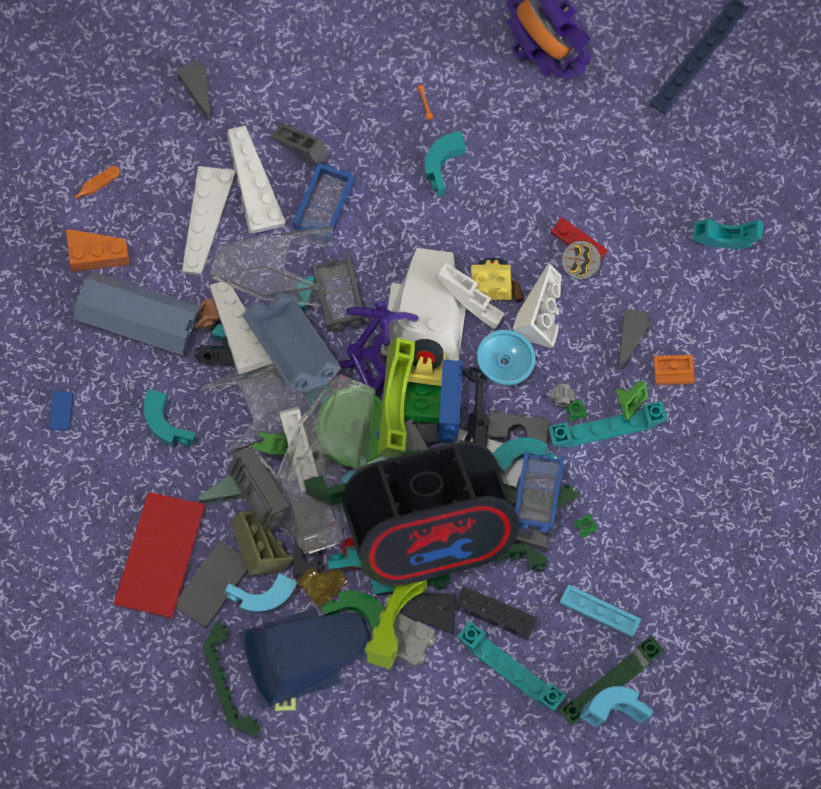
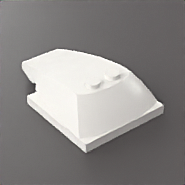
(425, 295)

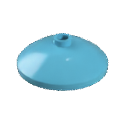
(510, 347)

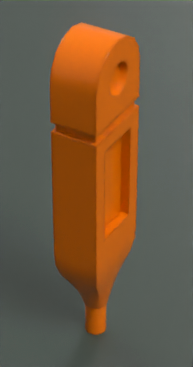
(99, 181)

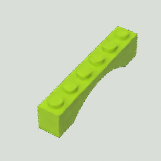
(392, 427)
(384, 645)

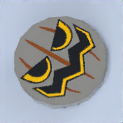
(581, 260)

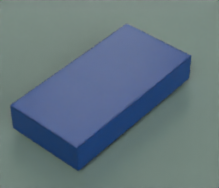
(61, 411)

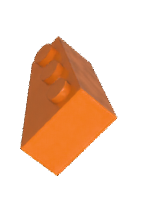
(95, 251)

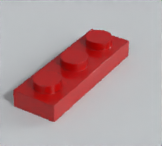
(569, 234)

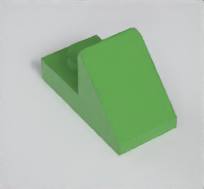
(631, 400)

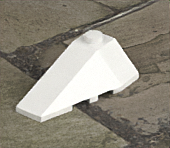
(538, 312)

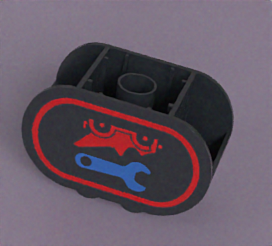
(429, 513)

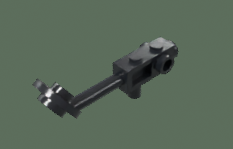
(219, 354)
(477, 420)

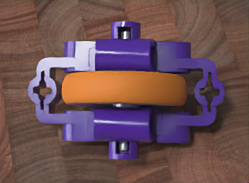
(548, 34)

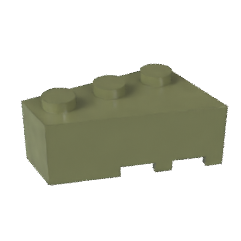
(258, 546)

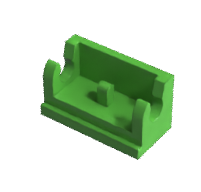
(272, 443)

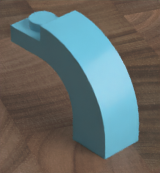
(263, 602)
(615, 698)

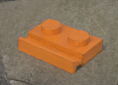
(673, 369)

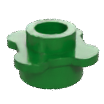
(579, 405)
(587, 519)

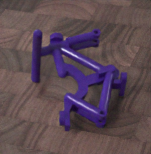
(357, 353)

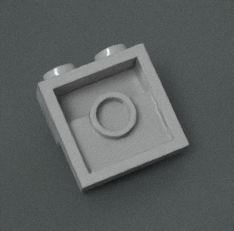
(412, 640)

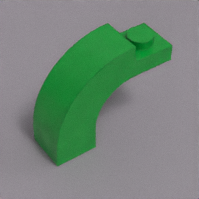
(357, 602)

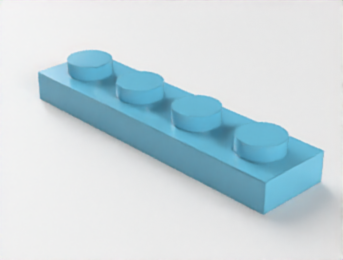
(600, 611)

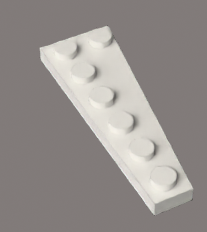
(257, 195)
(208, 204)
(244, 345)

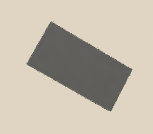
(205, 591)

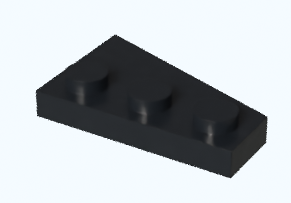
(431, 609)

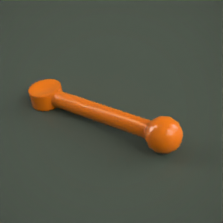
(420, 88)

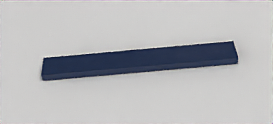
(698, 56)

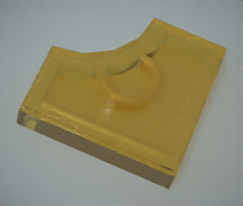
(322, 585)

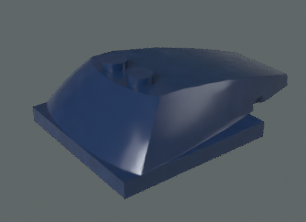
(302, 653)

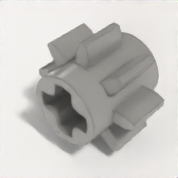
(562, 395)

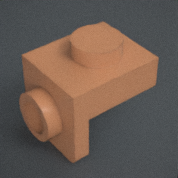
(208, 315)

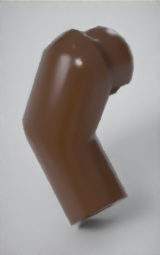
(516, 291)

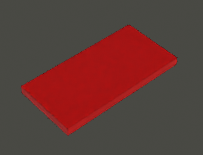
(159, 555)

